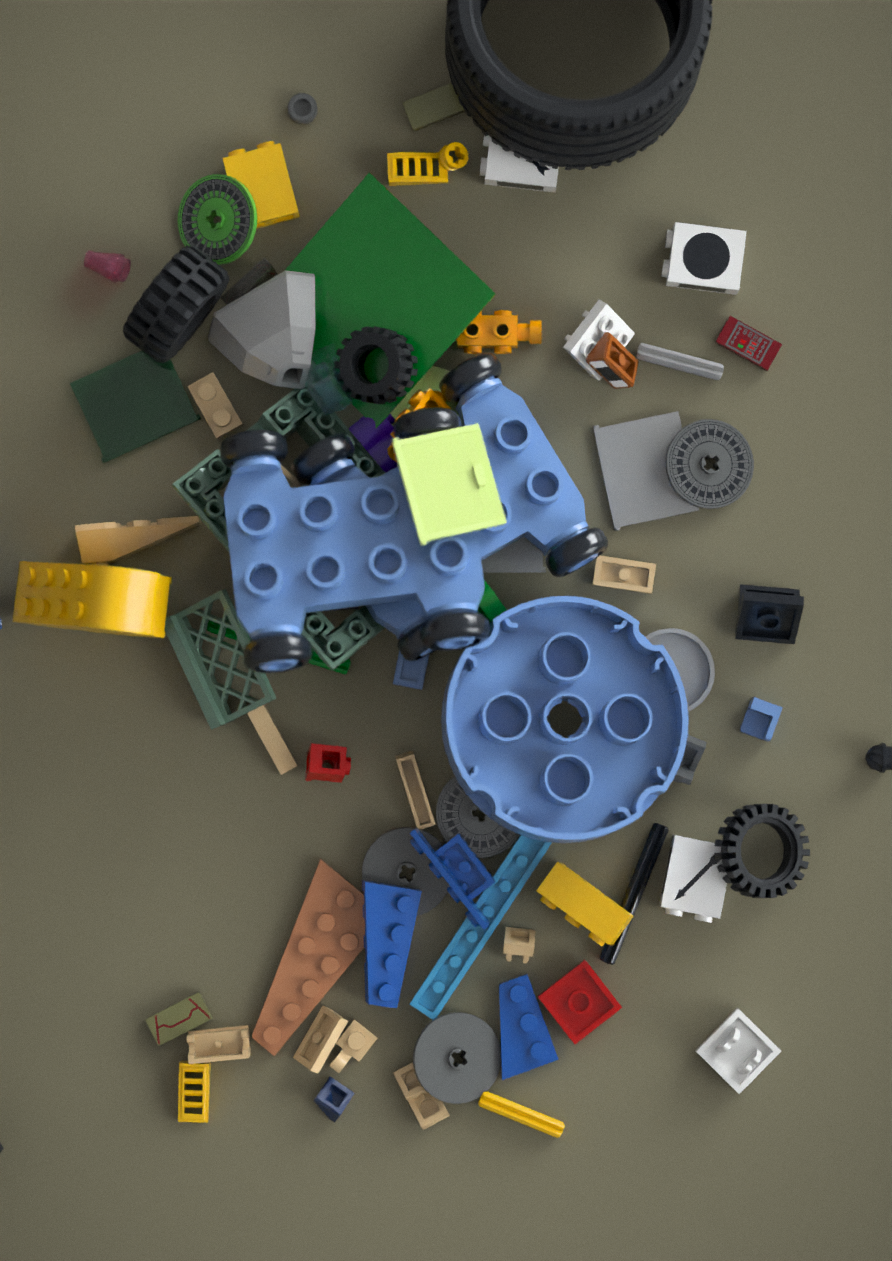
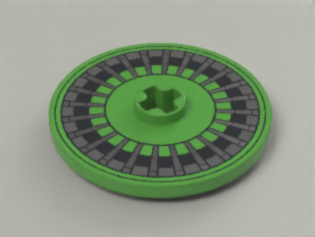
(220, 197)

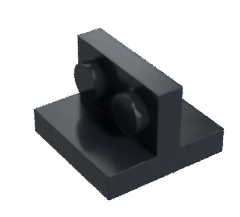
(768, 614)

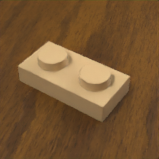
(215, 405)
(624, 574)
(320, 1039)

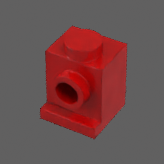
(334, 755)

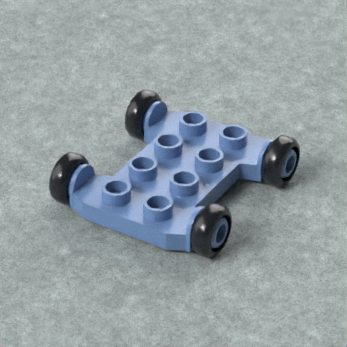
(529, 478)
(339, 550)

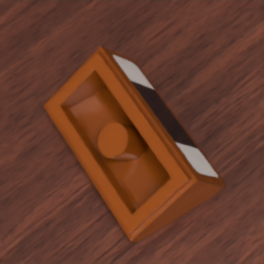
(613, 362)

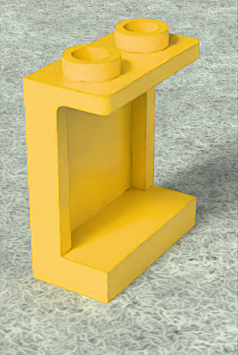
(267, 179)

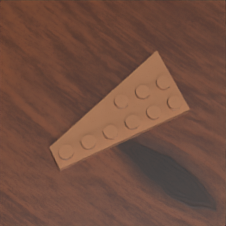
(317, 954)

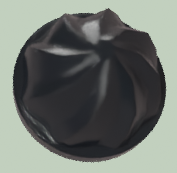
(879, 757)

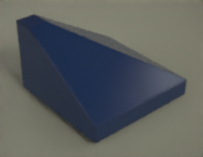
(333, 1098)

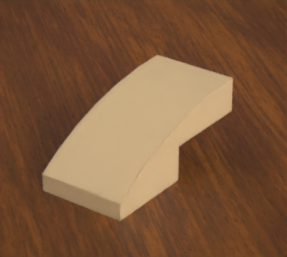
(425, 1107)

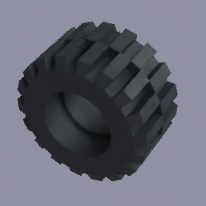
(399, 365)

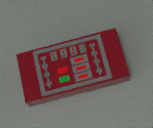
(748, 343)

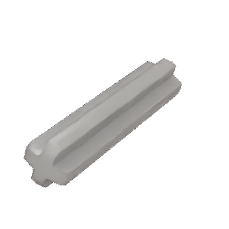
(679, 361)

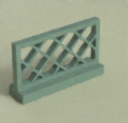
(197, 667)

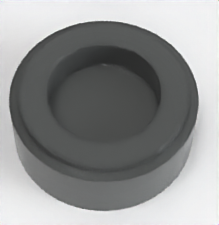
(302, 108)

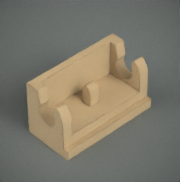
(218, 1044)

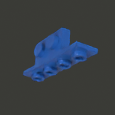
(460, 869)

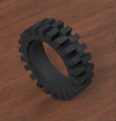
(792, 855)

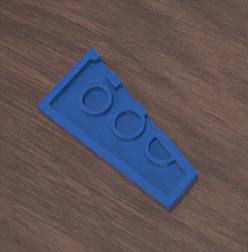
(389, 928)

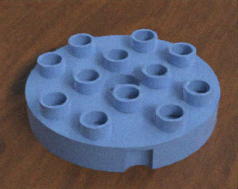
(526, 771)

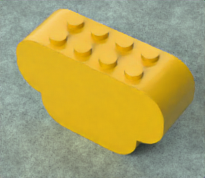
(92, 598)

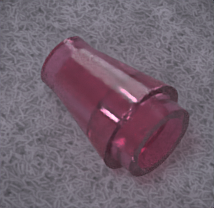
(110, 265)

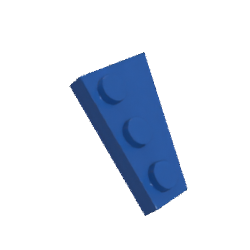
(522, 1029)

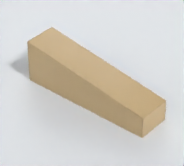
(272, 739)
(415, 790)

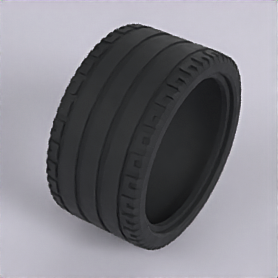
(573, 130)

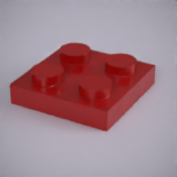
(579, 1001)

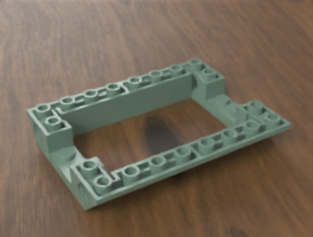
(200, 490)

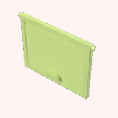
(449, 483)

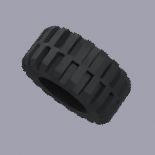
(175, 304)

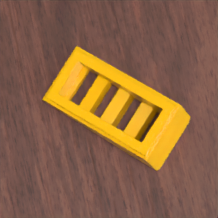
(417, 157)
(203, 1068)

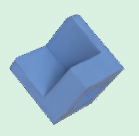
(760, 719)

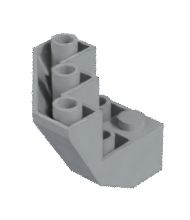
(270, 330)

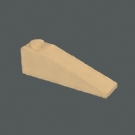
(112, 542)

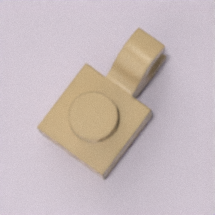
(354, 1043)

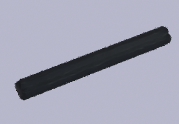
(637, 886)

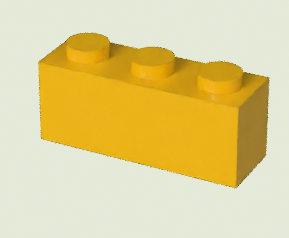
(584, 904)

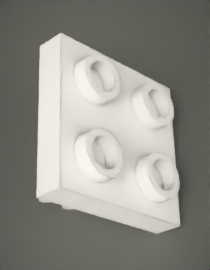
(592, 328)
(738, 1050)

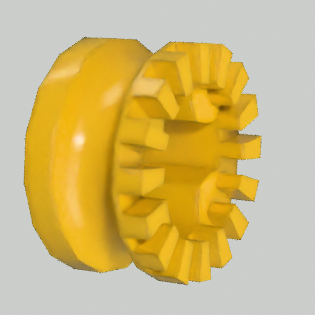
(447, 161)

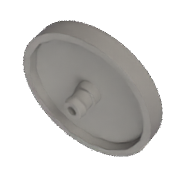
(691, 660)

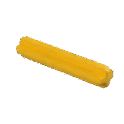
(521, 1114)

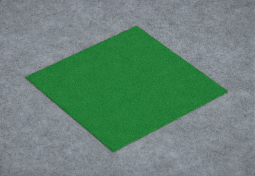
(391, 273)

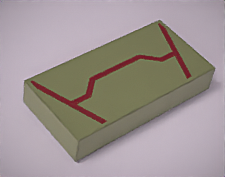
(178, 1018)

